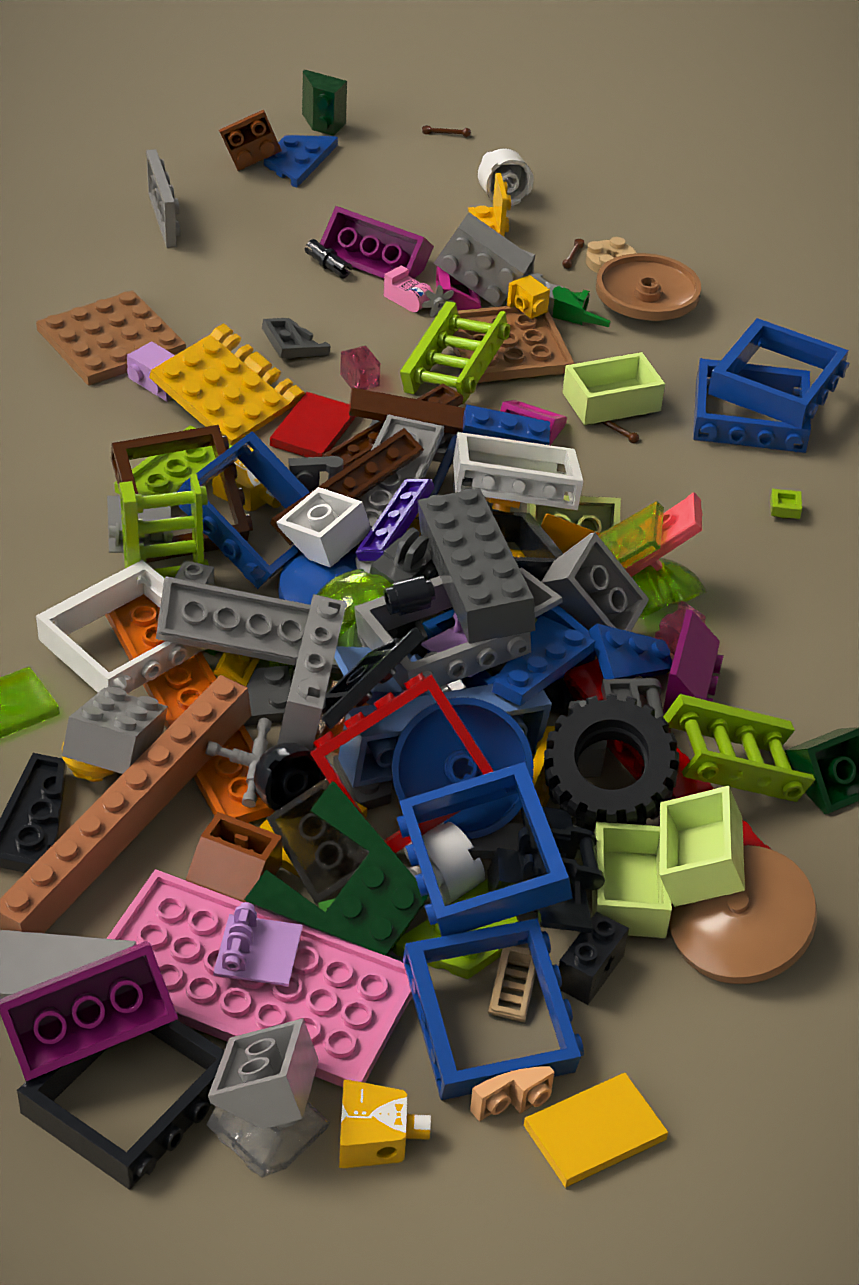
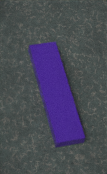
(394, 519)

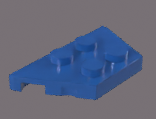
(300, 156)

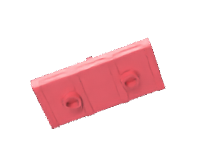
(678, 526)

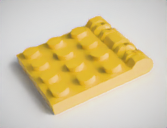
(226, 386)

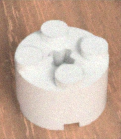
(513, 171)
(451, 861)

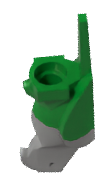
(570, 305)

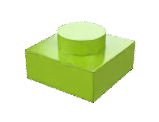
(786, 503)

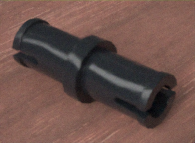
(328, 258)

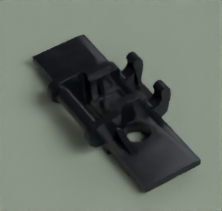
(575, 912)

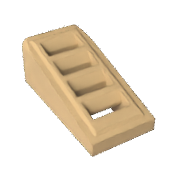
(520, 957)

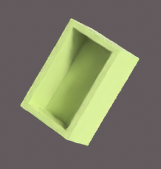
(613, 388)
(701, 846)
(632, 884)

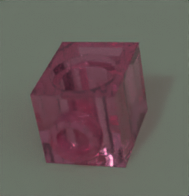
(360, 368)

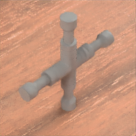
(245, 758)

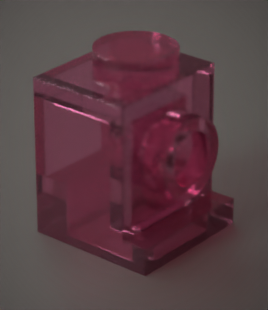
(672, 623)

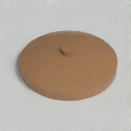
(648, 286)
(750, 931)

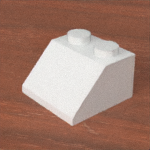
(326, 526)

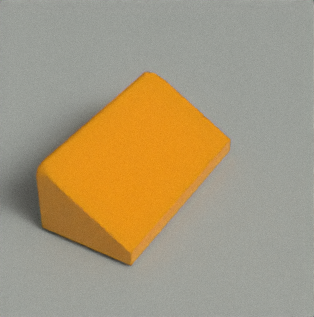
(564, 533)

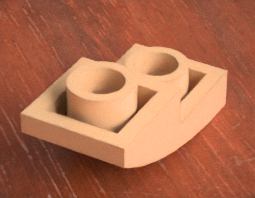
(519, 1087)

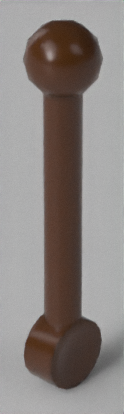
(466, 132)
(578, 243)
(633, 437)

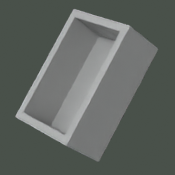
(483, 260)
(113, 729)

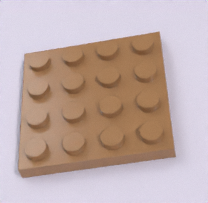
(103, 333)
(530, 350)

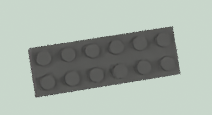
(476, 566)

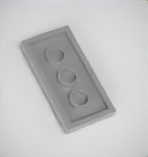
(162, 198)

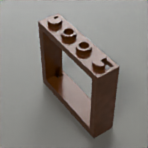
(179, 441)

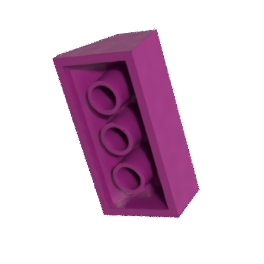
(374, 244)
(87, 1010)

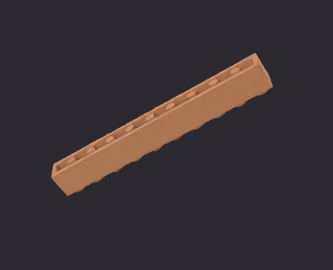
(124, 809)

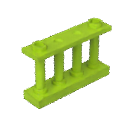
(439, 336)
(137, 528)
(741, 727)

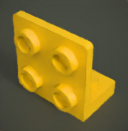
(495, 216)

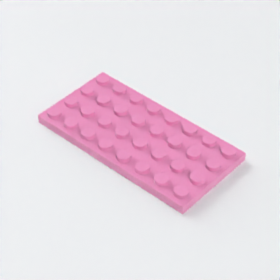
(339, 988)

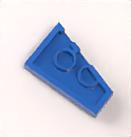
(629, 654)

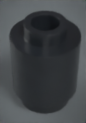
(409, 595)

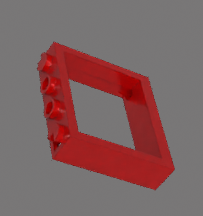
(385, 707)

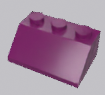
(694, 662)

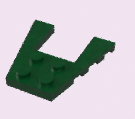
(375, 901)

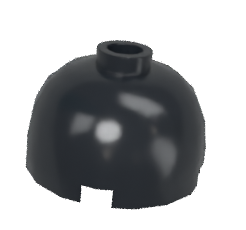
(285, 774)

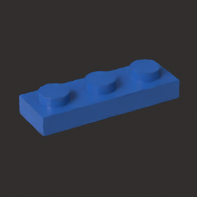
(505, 425)

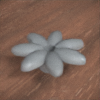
(437, 300)

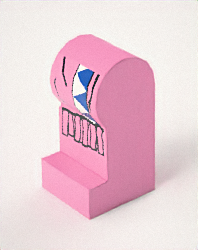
(404, 289)

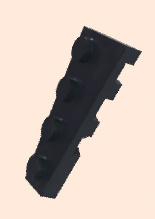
(32, 813)

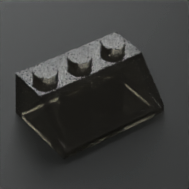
(316, 850)

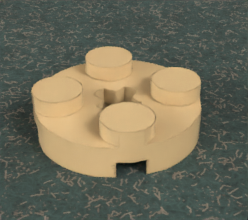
(605, 250)

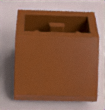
(250, 140)
(234, 856)

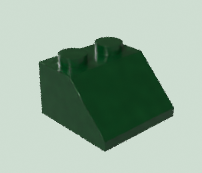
(324, 102)
(835, 766)

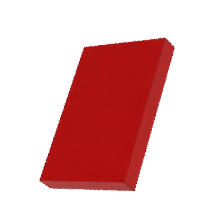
(312, 426)

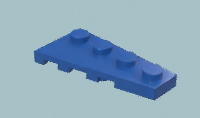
(552, 654)

